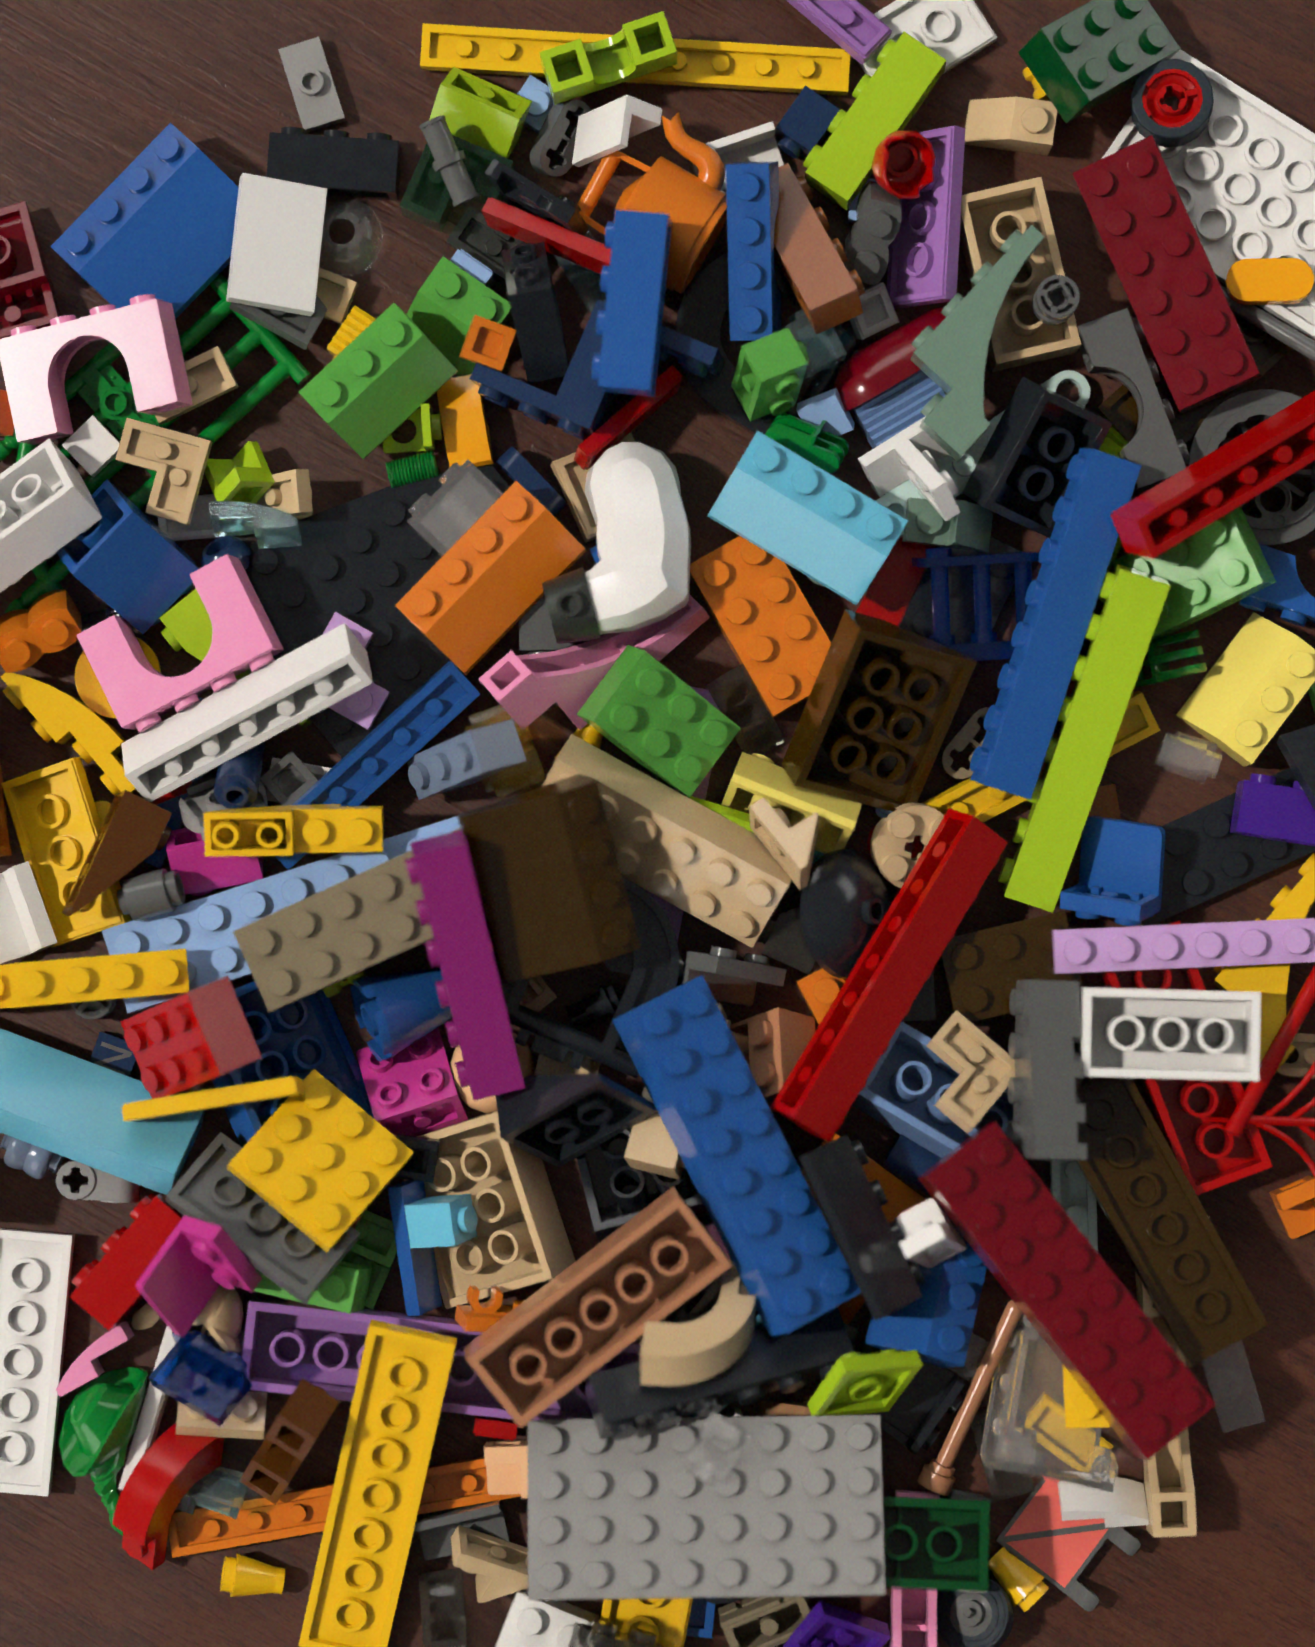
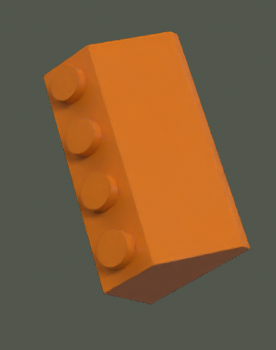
(490, 577)

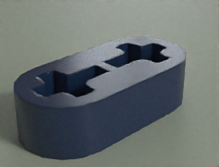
(523, 472)

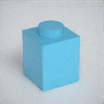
(441, 1221)

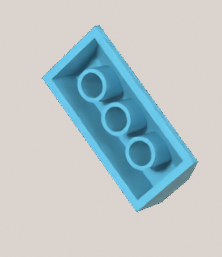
(807, 518)

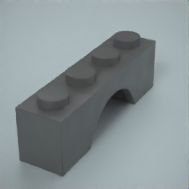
(1114, 349)

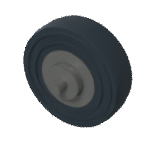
(975, 1618)

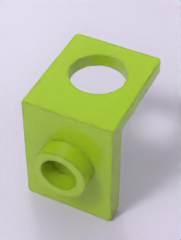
(427, 431)

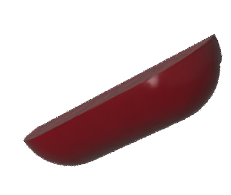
(882, 362)

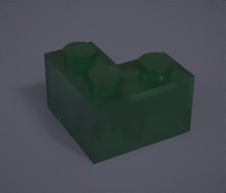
(427, 195)

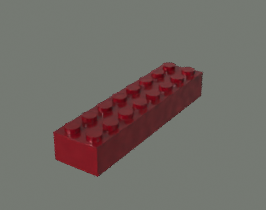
(1067, 1291)

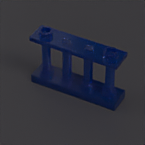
(983, 642)

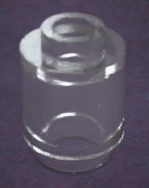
(1188, 756)

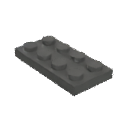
(259, 1230)

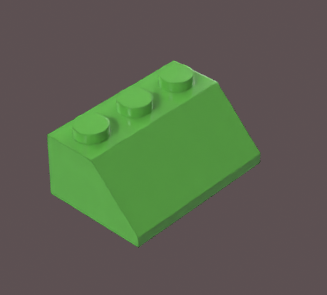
(378, 381)

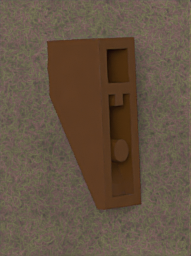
(125, 839)

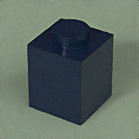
(805, 124)

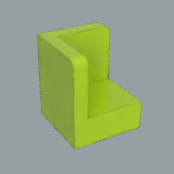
(240, 478)

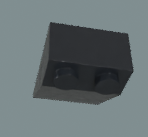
(567, 1114)

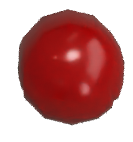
(904, 164)

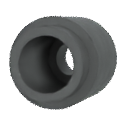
(151, 894)

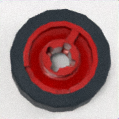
(1177, 80)

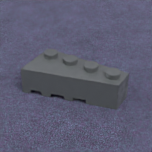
(1046, 1070)

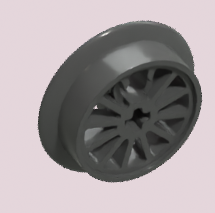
(1254, 405)

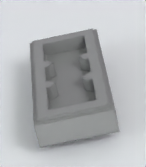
(312, 84)

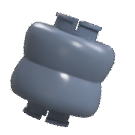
(30, 1158)

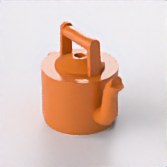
(691, 201)

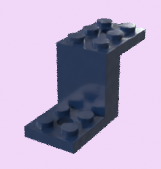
(580, 403)

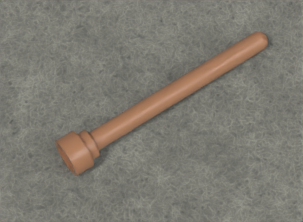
(938, 1474)

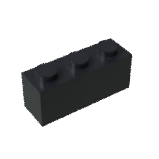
(337, 162)

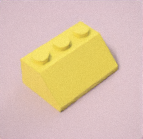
(1251, 689)
(759, 778)

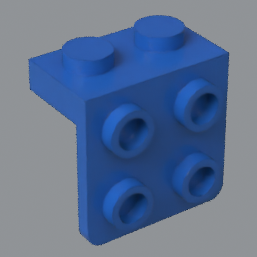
(1118, 871)

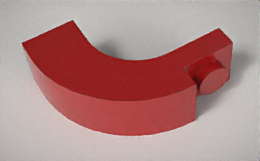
(157, 1488)

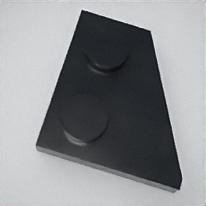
(530, 197)

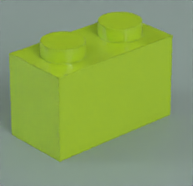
(481, 112)

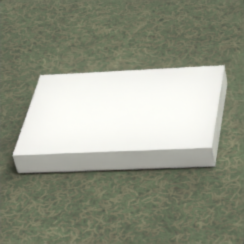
(945, 26)
(276, 244)

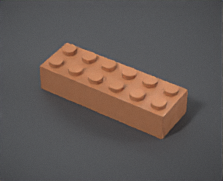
(596, 1307)

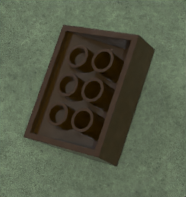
(877, 713)
(549, 879)

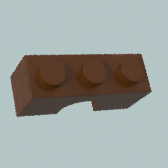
(289, 1440)

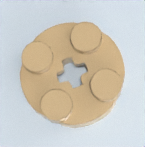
(894, 832)

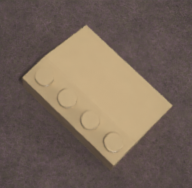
(516, 1211)

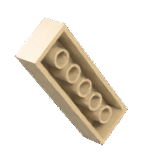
(680, 845)

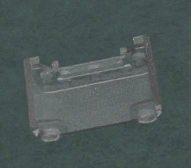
(1027, 1421)

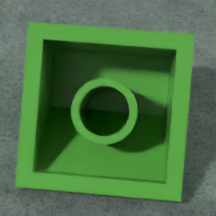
(446, 308)

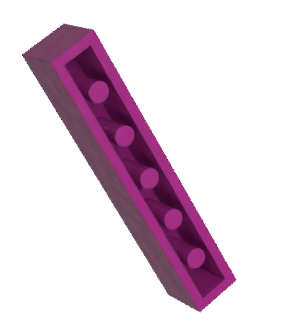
(466, 964)

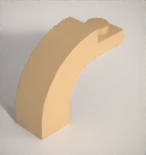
(703, 1347)

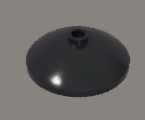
(843, 908)

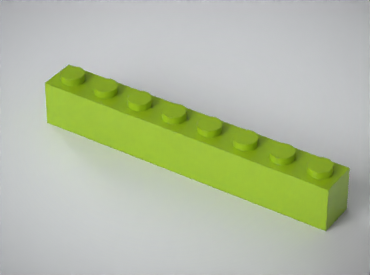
(1085, 737)

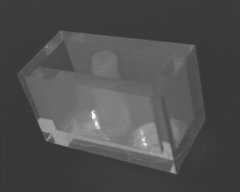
(453, 507)

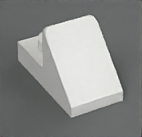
(929, 1234)

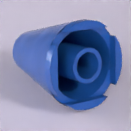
(398, 1009)

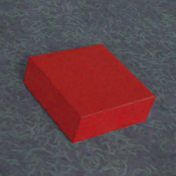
(495, 1427)

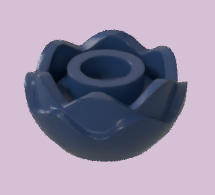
(226, 545)

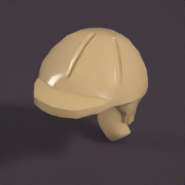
(220, 1316)

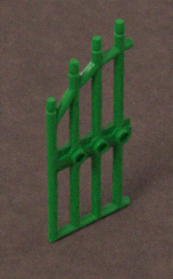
(114, 402)

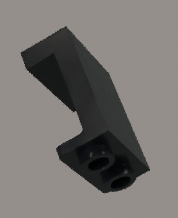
(921, 1404)

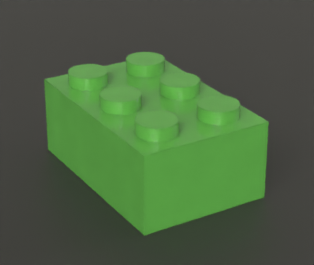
(1206, 571)
(658, 720)

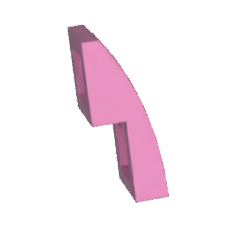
(87, 1365)

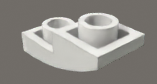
(1119, 1508)

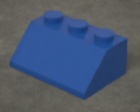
(941, 1319)

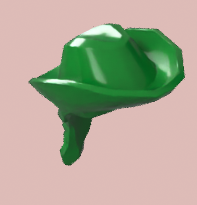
(99, 1429)

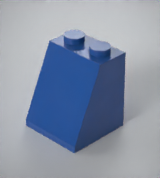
(129, 560)

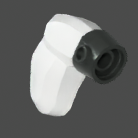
(639, 546)

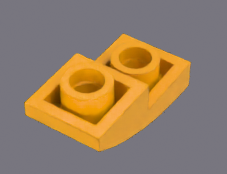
(464, 422)

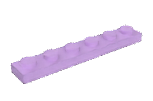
(1183, 945)

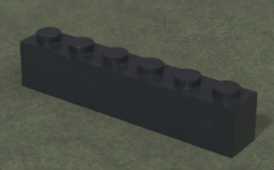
(767, 1365)

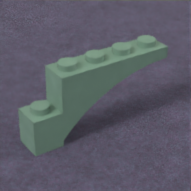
(958, 349)

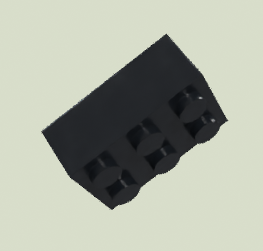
(1030, 454)

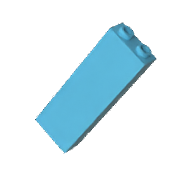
(79, 1115)

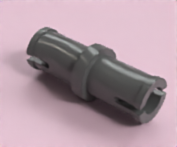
(449, 160)

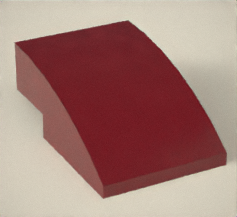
(25, 281)

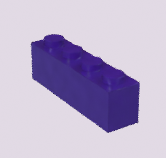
(1273, 811)

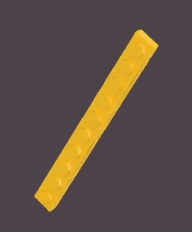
(698, 61)

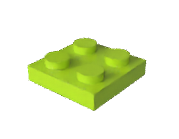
(865, 1383)

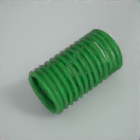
(412, 467)

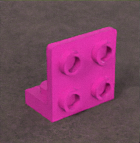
(413, 1088)
(190, 1271)

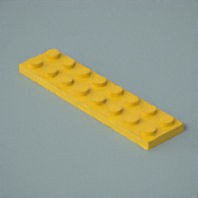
(377, 1487)

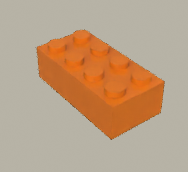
(763, 620)

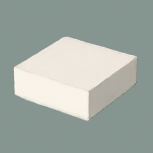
(92, 446)

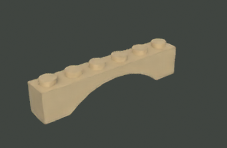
(1169, 1472)

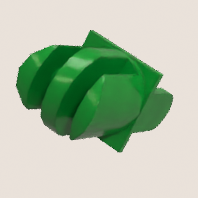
(809, 441)
(1159, 659)

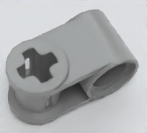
(100, 1186)

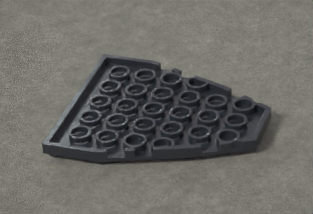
(360, 565)

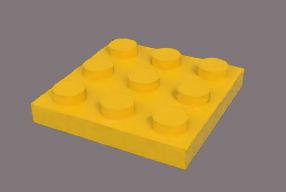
(320, 1161)

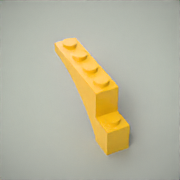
(93, 978)
(1273, 978)

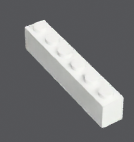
(246, 713)

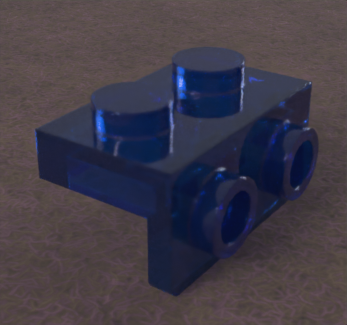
(203, 1377)

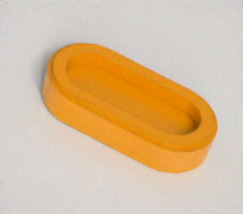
(1269, 281)

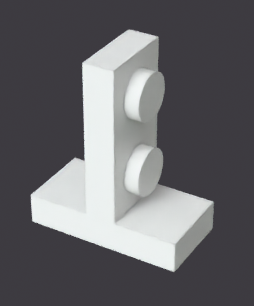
(912, 457)

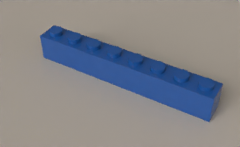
(1054, 623)

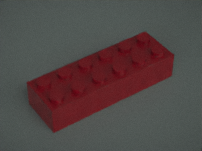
(1166, 274)

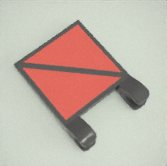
(1060, 1547)

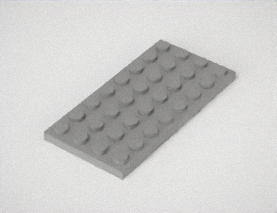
(636, 1525)

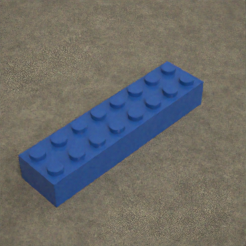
(737, 1156)

